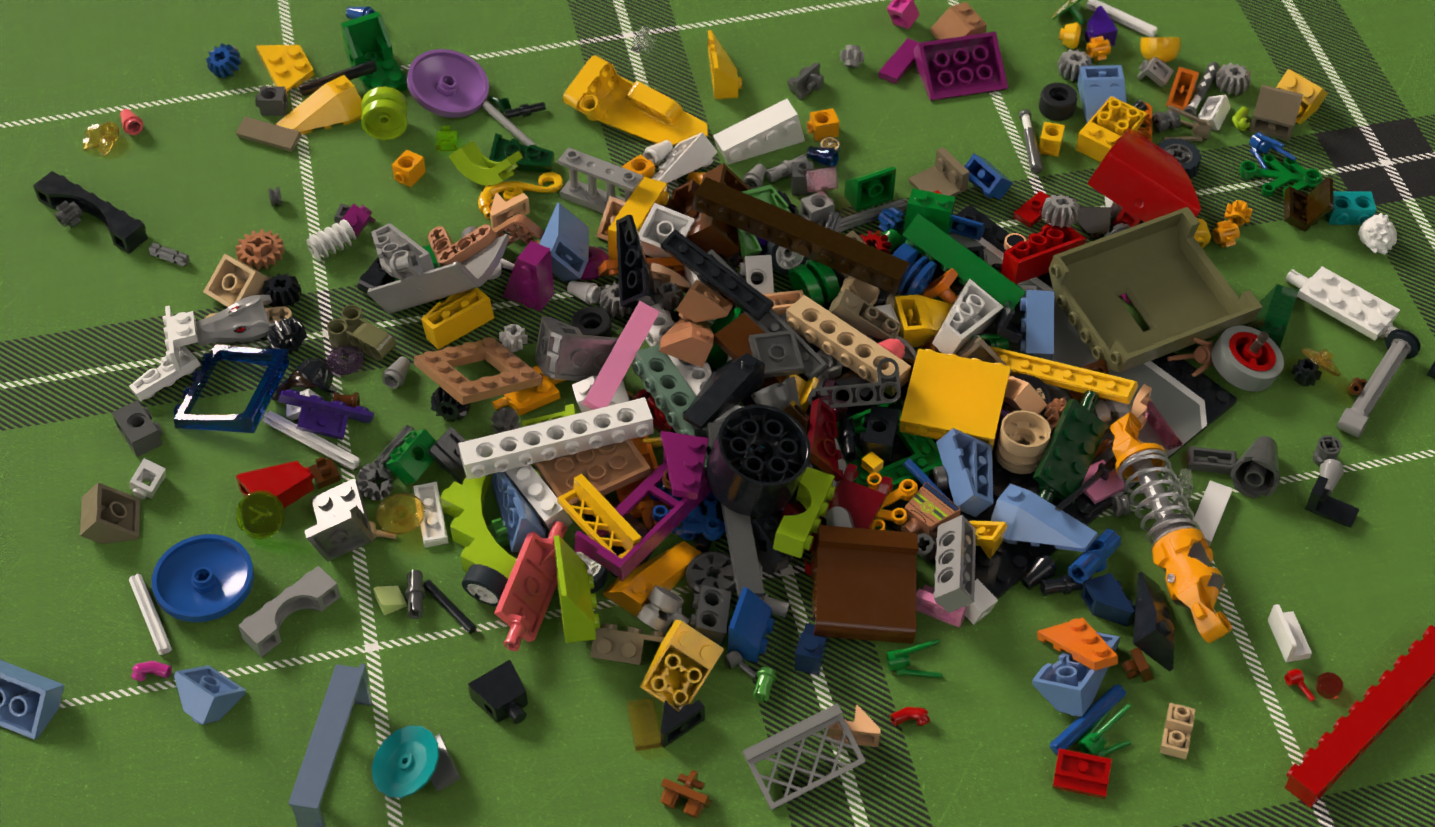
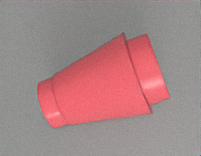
(131, 122)

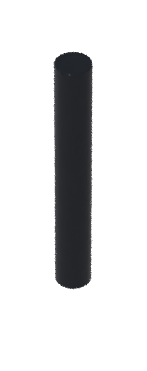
(450, 607)

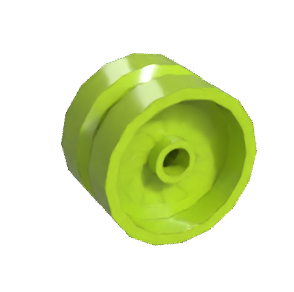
(384, 113)

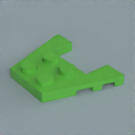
(748, 242)

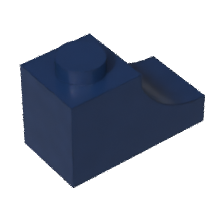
(810, 651)

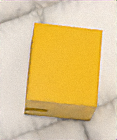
(872, 463)

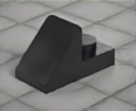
(677, 724)

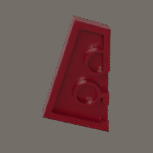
(822, 436)

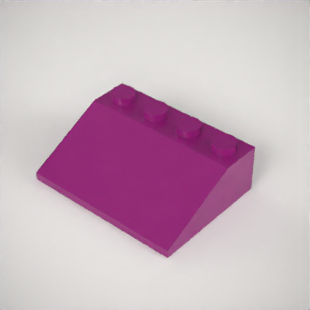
(961, 66)

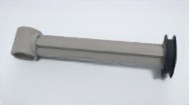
(1400, 346)

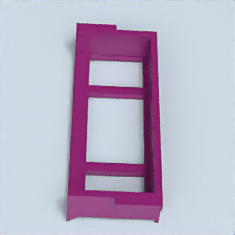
(652, 539)

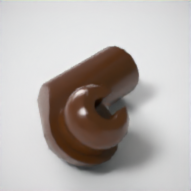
(1356, 386)

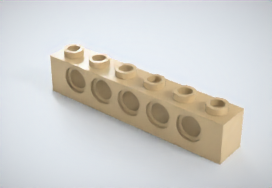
(843, 342)

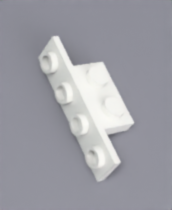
(179, 331)

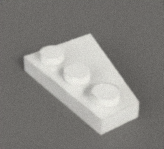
(164, 375)

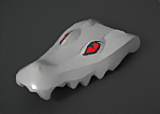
(238, 323)

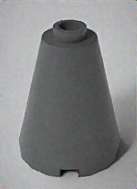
(778, 394)
(1257, 469)

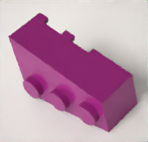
(532, 277)

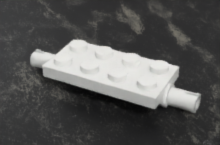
(1346, 302)

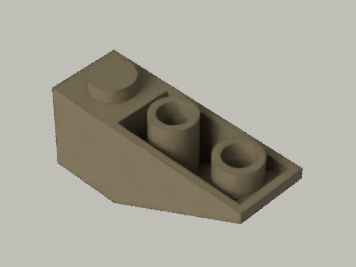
(864, 316)

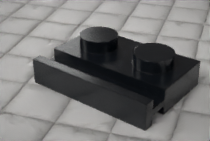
(447, 454)

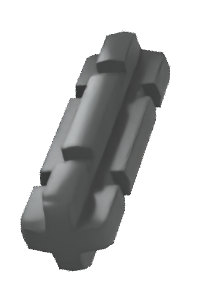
(169, 254)

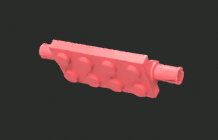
(530, 587)

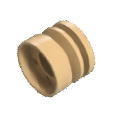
(1022, 441)

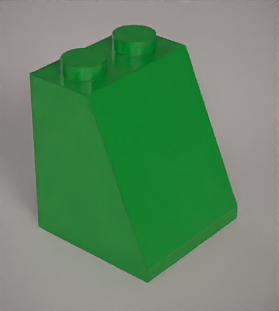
(933, 206)

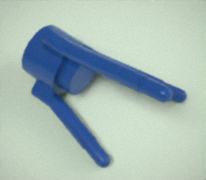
(1262, 144)

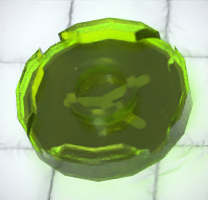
(260, 514)

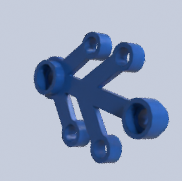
(703, 523)

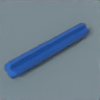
(1090, 717)

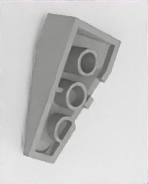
(392, 242)

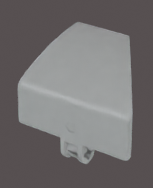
(420, 288)

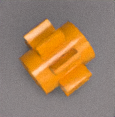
(1098, 48)
(1238, 213)
(1226, 233)

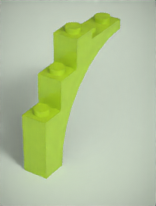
(469, 528)

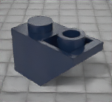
(1106, 600)

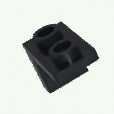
(1329, 507)

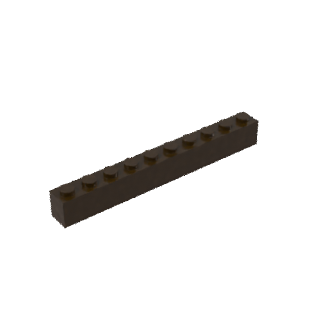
(800, 235)

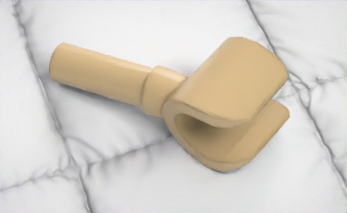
(378, 533)

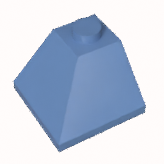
(206, 693)

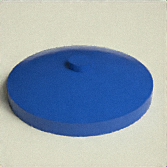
(203, 578)

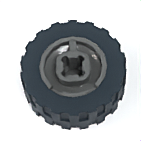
(1185, 153)

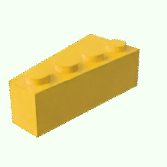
(639, 206)

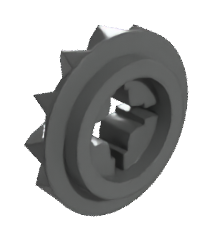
(370, 489)

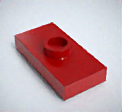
(1031, 211)

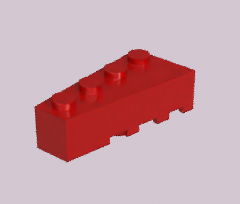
(1034, 256)

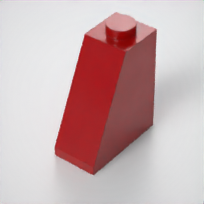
(286, 481)

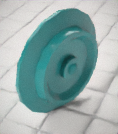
(405, 761)

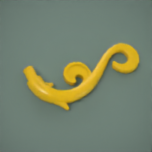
(517, 188)

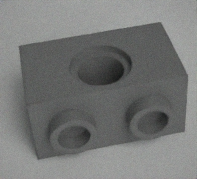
(138, 428)

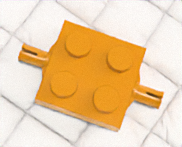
(531, 398)

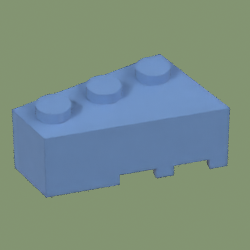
(967, 470)

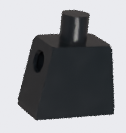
(500, 693)

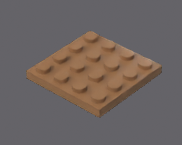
(603, 467)

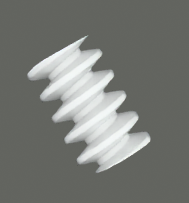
(330, 238)

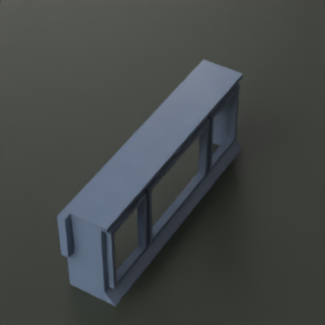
(345, 688)

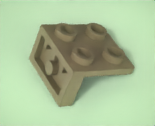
(946, 176)

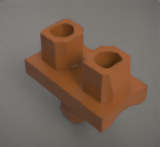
(696, 800)

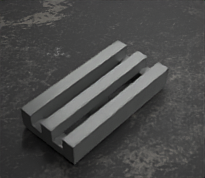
(1211, 463)

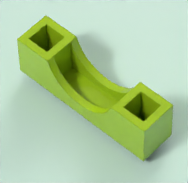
(795, 531)

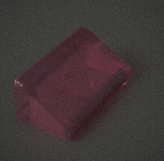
(1162, 427)

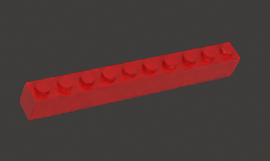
(1365, 722)

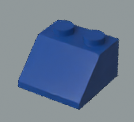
(750, 626)

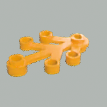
(900, 493)

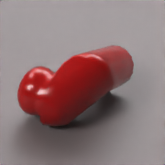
(658, 412)

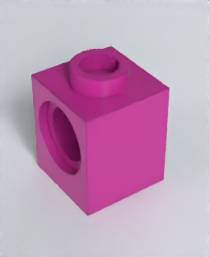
(903, 12)

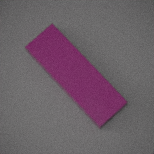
(899, 62)

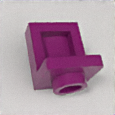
(358, 218)

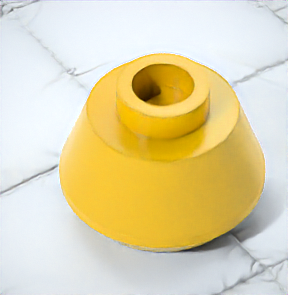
(1070, 35)

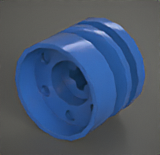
(918, 274)

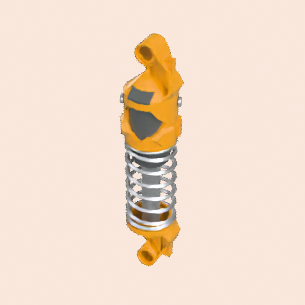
(1176, 541)

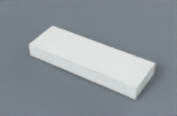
(1212, 509)
(433, 524)

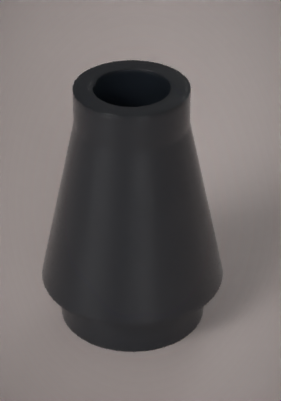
(1041, 569)

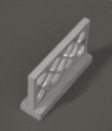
(792, 735)

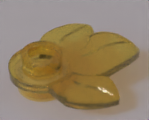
(101, 136)

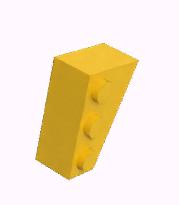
(457, 317)

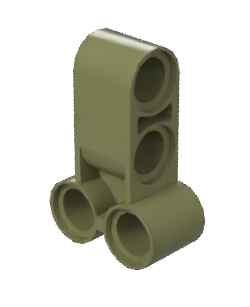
(357, 332)

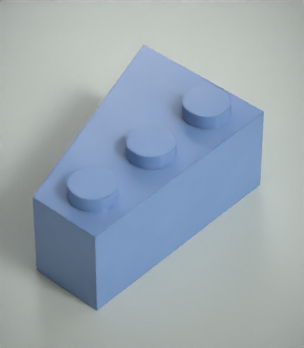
(1037, 324)

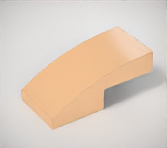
(667, 275)

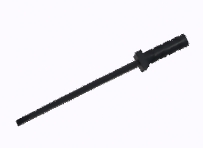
(1102, 472)

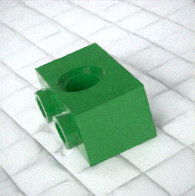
(403, 464)

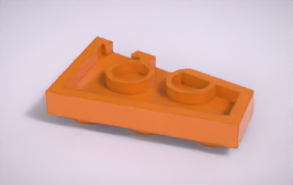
(1080, 641)

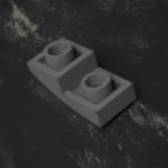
(446, 770)

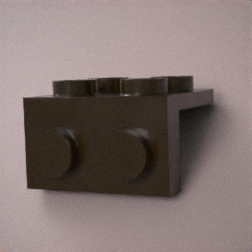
(1306, 210)

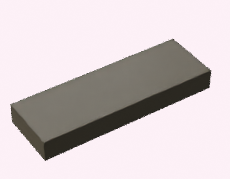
(268, 134)

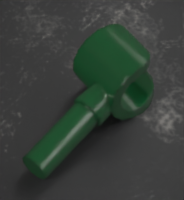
(503, 103)

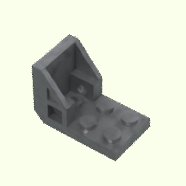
(567, 353)
(340, 521)

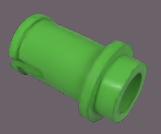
(766, 677)

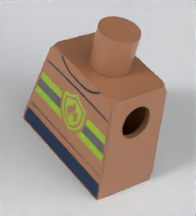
(928, 511)

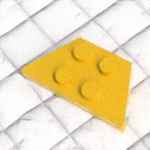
(286, 64)

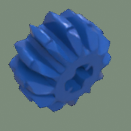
(223, 61)

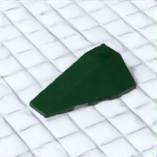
(1275, 313)

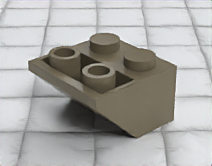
(1276, 112)

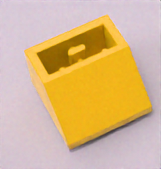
(1312, 93)

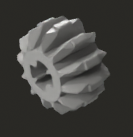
(1070, 63)
(1233, 79)
(1060, 211)
(611, 301)

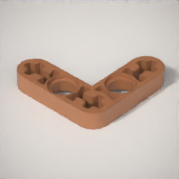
(524, 231)
(447, 252)

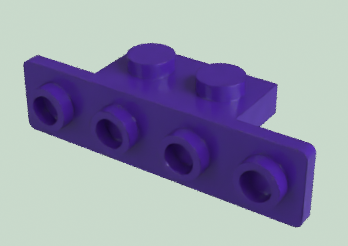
(324, 416)

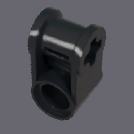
(374, 277)

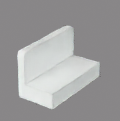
(1288, 635)

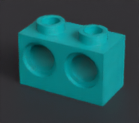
(1351, 208)

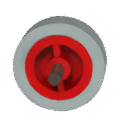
(1247, 358)

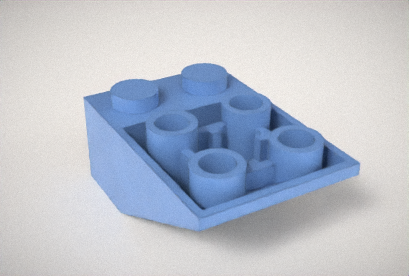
(1097, 85)
(568, 244)

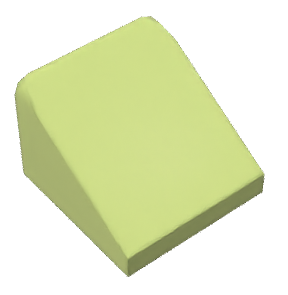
(389, 598)

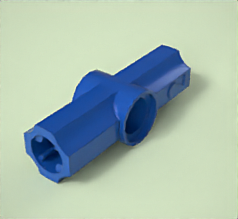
(1095, 556)

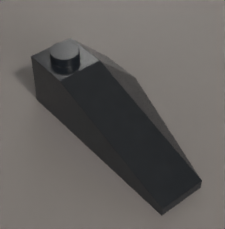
(634, 272)

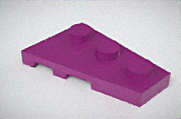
(685, 462)

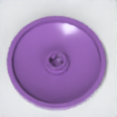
(447, 83)

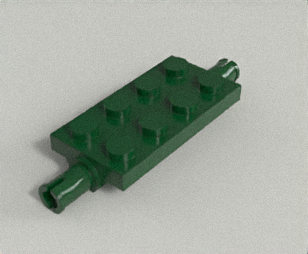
(1070, 449)

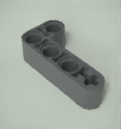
(854, 390)

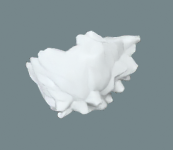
(1378, 234)

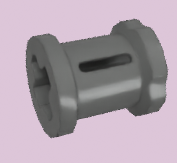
(930, 553)

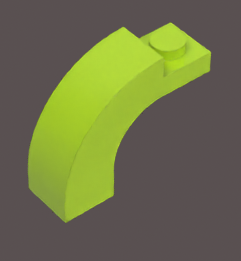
(480, 169)

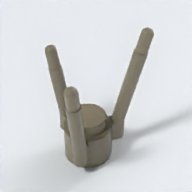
(1201, 128)

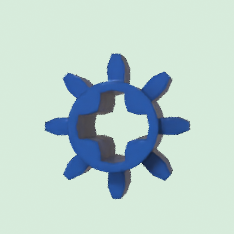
(891, 219)

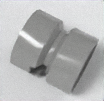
(1110, 411)
(660, 608)

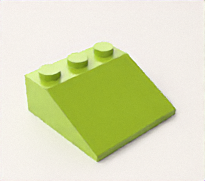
(575, 594)

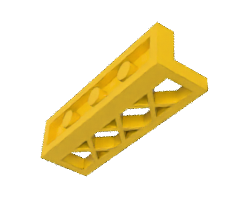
(604, 513)

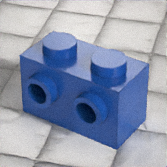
(987, 177)

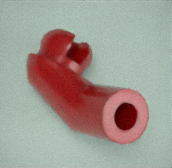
(908, 713)

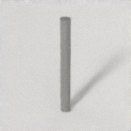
(507, 124)

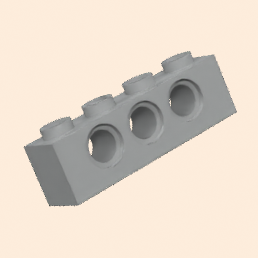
(955, 564)

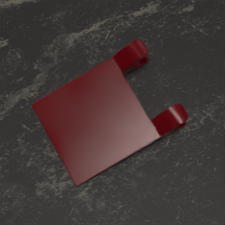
(860, 500)

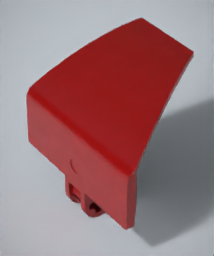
(1143, 181)

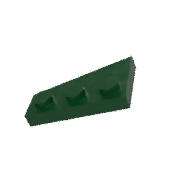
(533, 157)

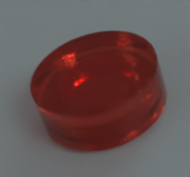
(1329, 685)

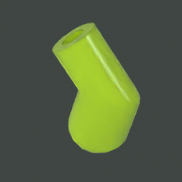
(1239, 119)

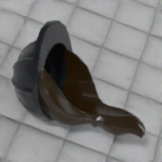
(309, 374)

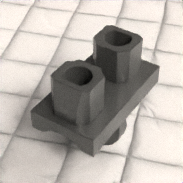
(808, 80)

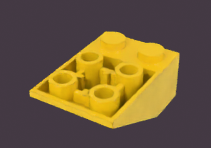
(1107, 127)
(919, 317)
(681, 665)

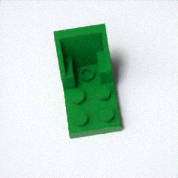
(368, 40)

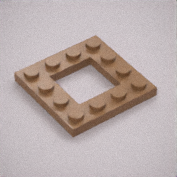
(514, 373)

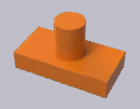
(940, 287)

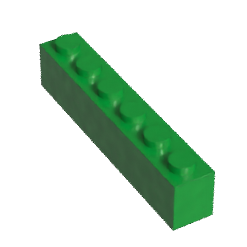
(968, 265)

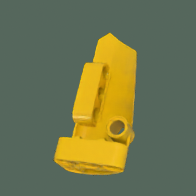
(629, 105)

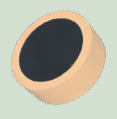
(1012, 239)

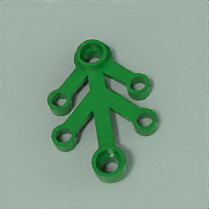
(1305, 178)

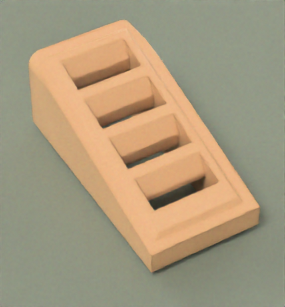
(785, 300)

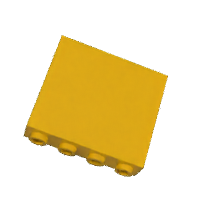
(954, 394)

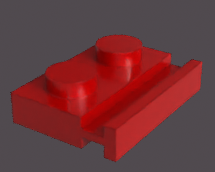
(1082, 773)

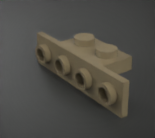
(622, 645)

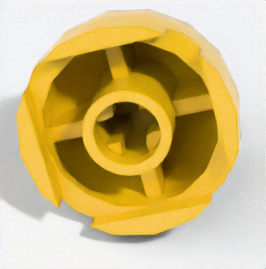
(1161, 47)

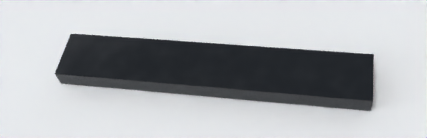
(717, 275)

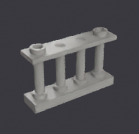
(590, 195)

